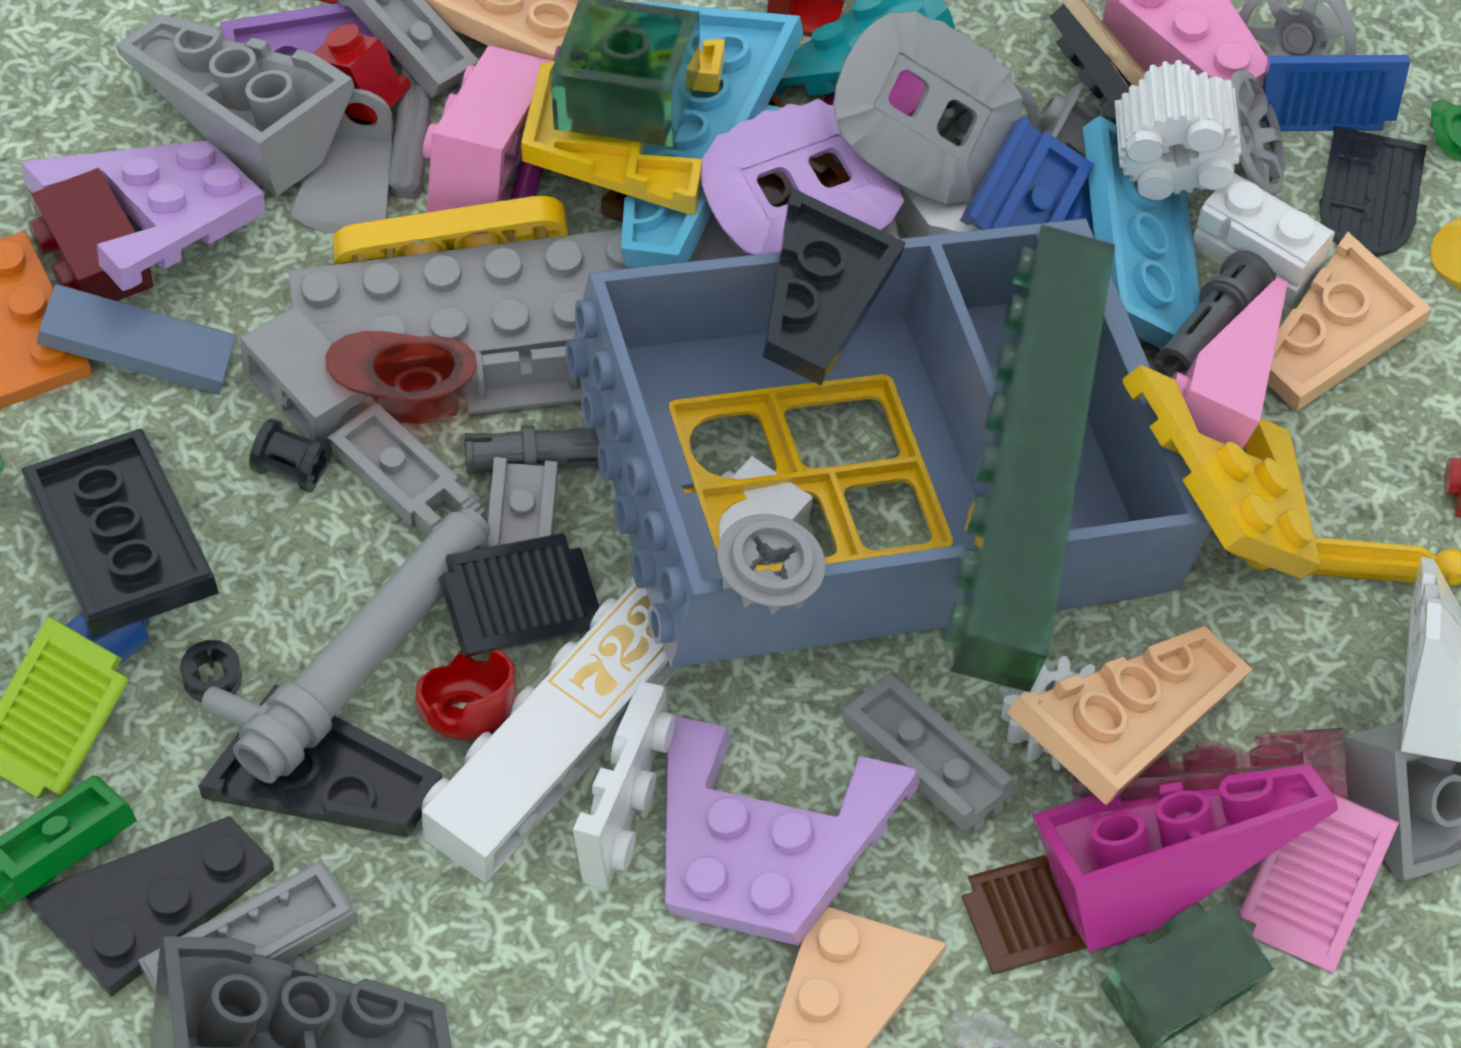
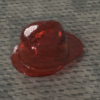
(404, 373)

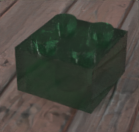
(626, 71)

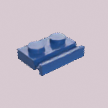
(1027, 181)

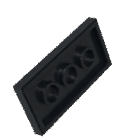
(119, 532)

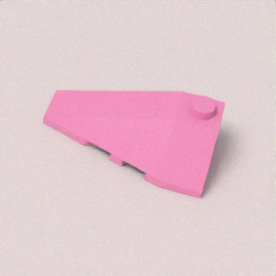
(1232, 372)

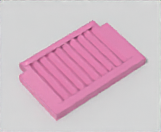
(1317, 884)

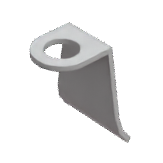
(354, 174)

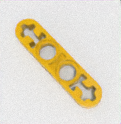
(451, 229)

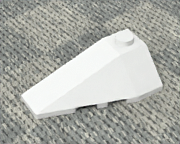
(1433, 668)

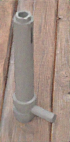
(302, 710)

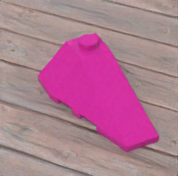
(1152, 857)

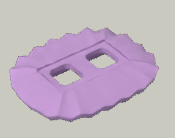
(785, 144)

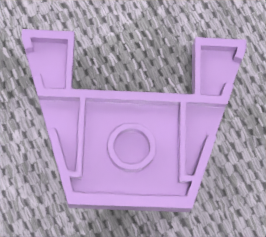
(169, 192)
(760, 861)

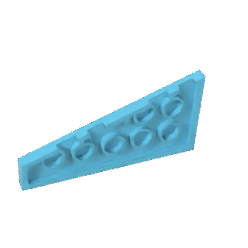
(755, 60)

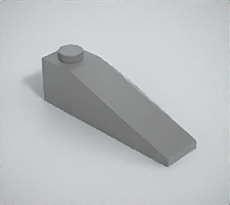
(252, 103)
(1413, 790)

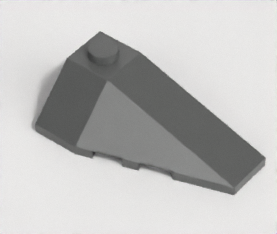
(230, 997)

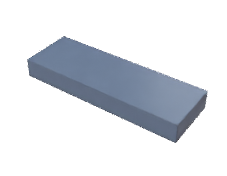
(136, 339)

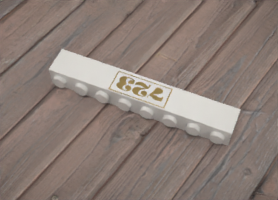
(569, 717)

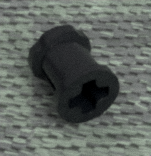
(290, 455)

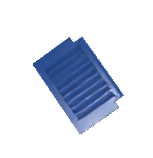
(1335, 91)

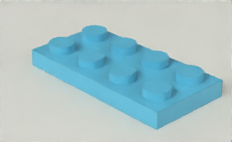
(1152, 241)

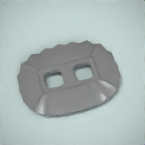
(910, 146)

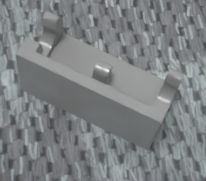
(290, 370)

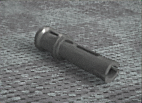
(1219, 303)

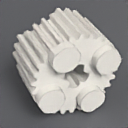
(1178, 131)

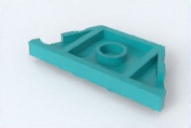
(822, 57)

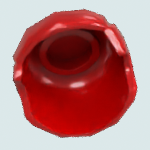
(484, 685)

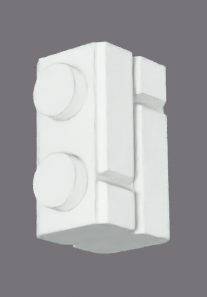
(1255, 221)

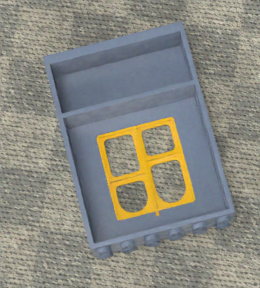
(687, 347)

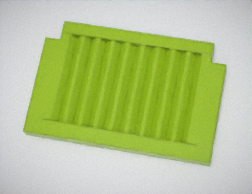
(56, 708)

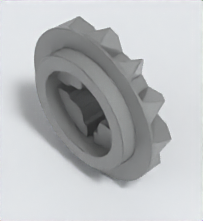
(774, 540)

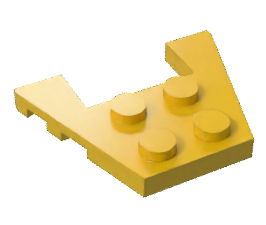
(618, 162)
(1248, 497)

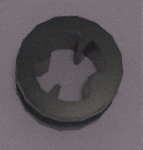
(210, 652)

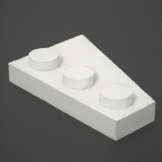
(605, 836)

